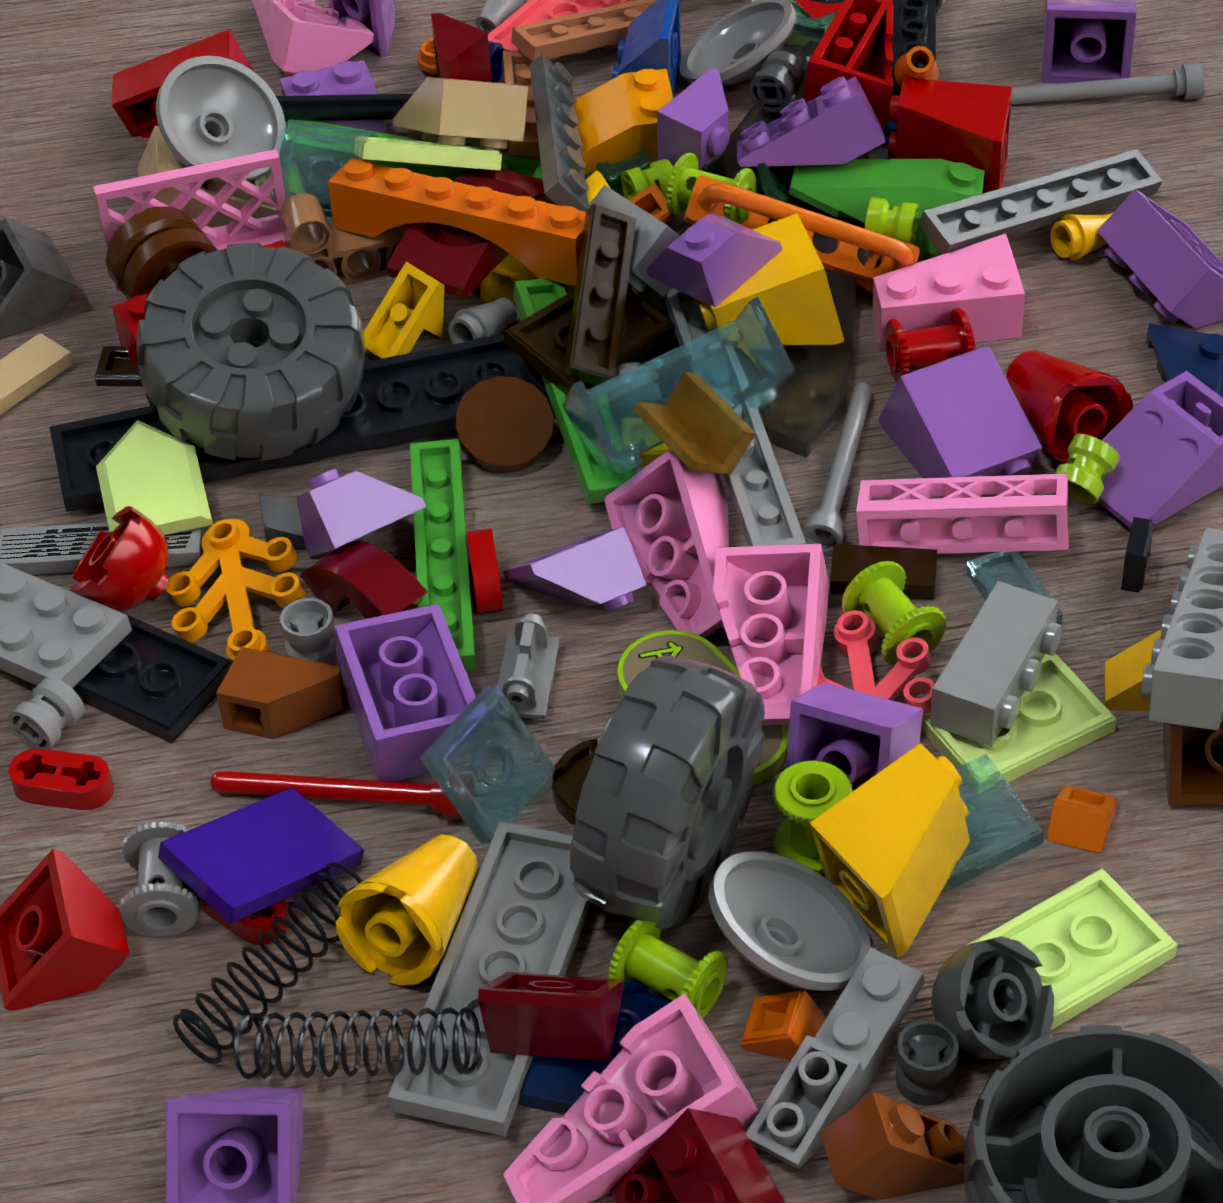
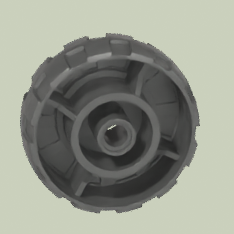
(250, 351)
(666, 791)
(1098, 1123)

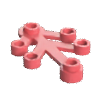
(858, 639)

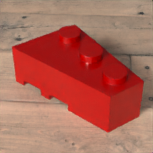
(138, 86)

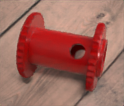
(927, 346)

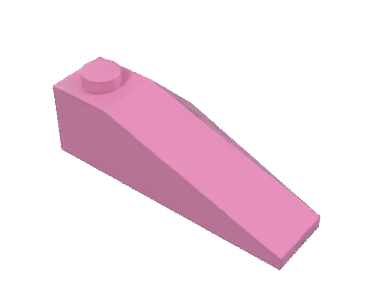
(308, 35)
(674, 528)
(774, 618)
(660, 1072)

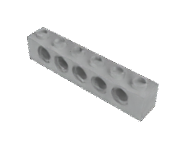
(1188, 657)

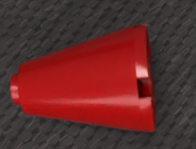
(1066, 399)

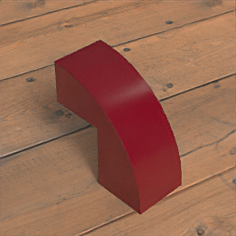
(366, 578)

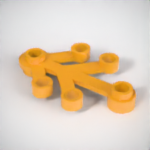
(228, 545)

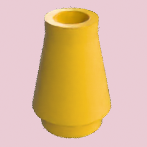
(1077, 235)

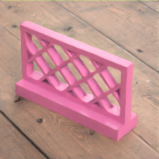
(188, 181)

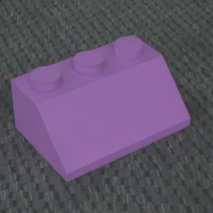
(1166, 260)
(401, 686)

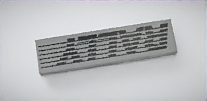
(62, 546)

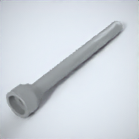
(1183, 82)
(826, 524)

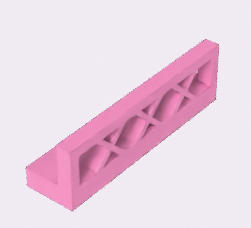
(963, 519)

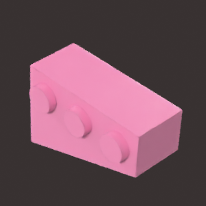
(973, 278)

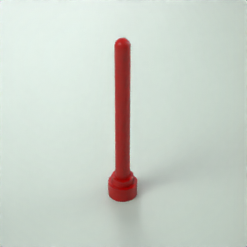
(336, 789)

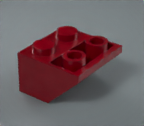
(699, 1161)

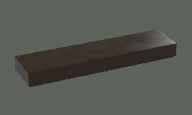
(600, 295)

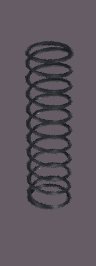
(193, 1018)
(296, 1052)

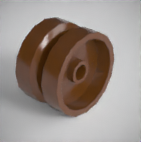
(152, 247)

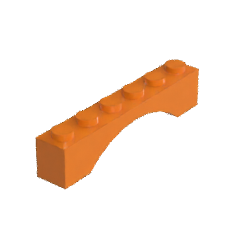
(377, 197)

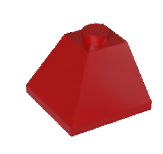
(57, 935)

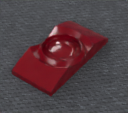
(456, 255)

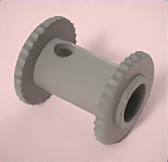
(156, 885)

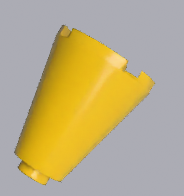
(408, 910)

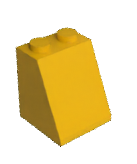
(790, 289)
(896, 843)

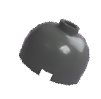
(993, 999)

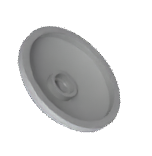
(740, 41)
(228, 102)
(788, 921)

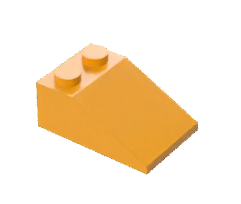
(622, 116)

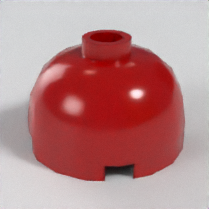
(124, 564)

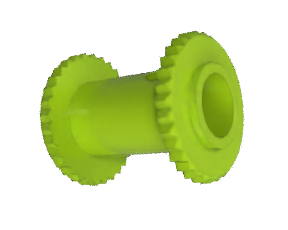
(682, 181)
(880, 596)
(802, 795)
(667, 970)

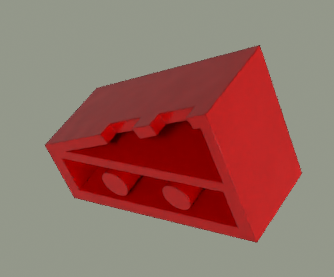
(857, 46)

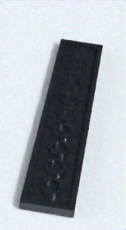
(396, 403)

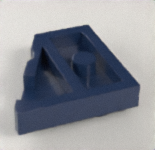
(1188, 351)

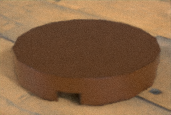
(504, 424)

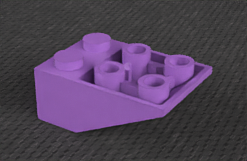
(818, 132)
(1166, 451)

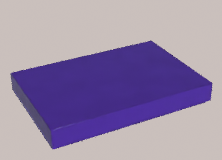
(259, 854)

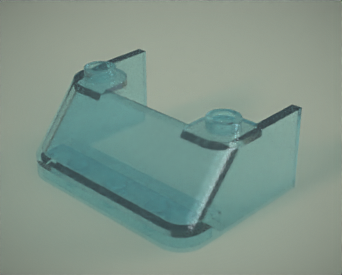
(737, 360)

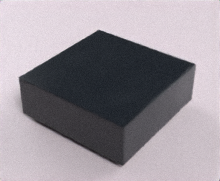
(1137, 554)

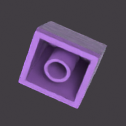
(1087, 40)
(960, 420)

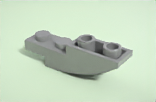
(839, 1061)

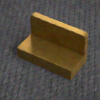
(699, 426)

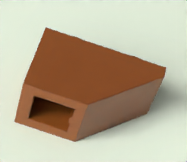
(278, 693)
(893, 1149)

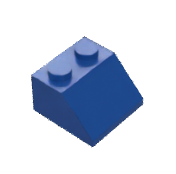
(653, 42)

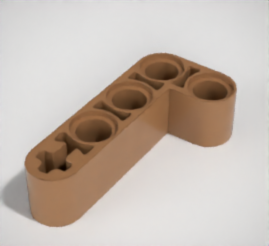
(345, 253)

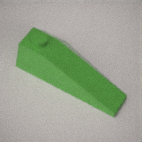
(850, 186)

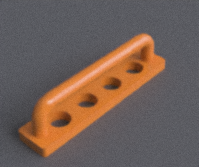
(710, 196)

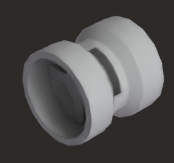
(309, 630)
(46, 714)

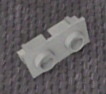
(529, 667)

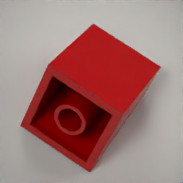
(953, 124)

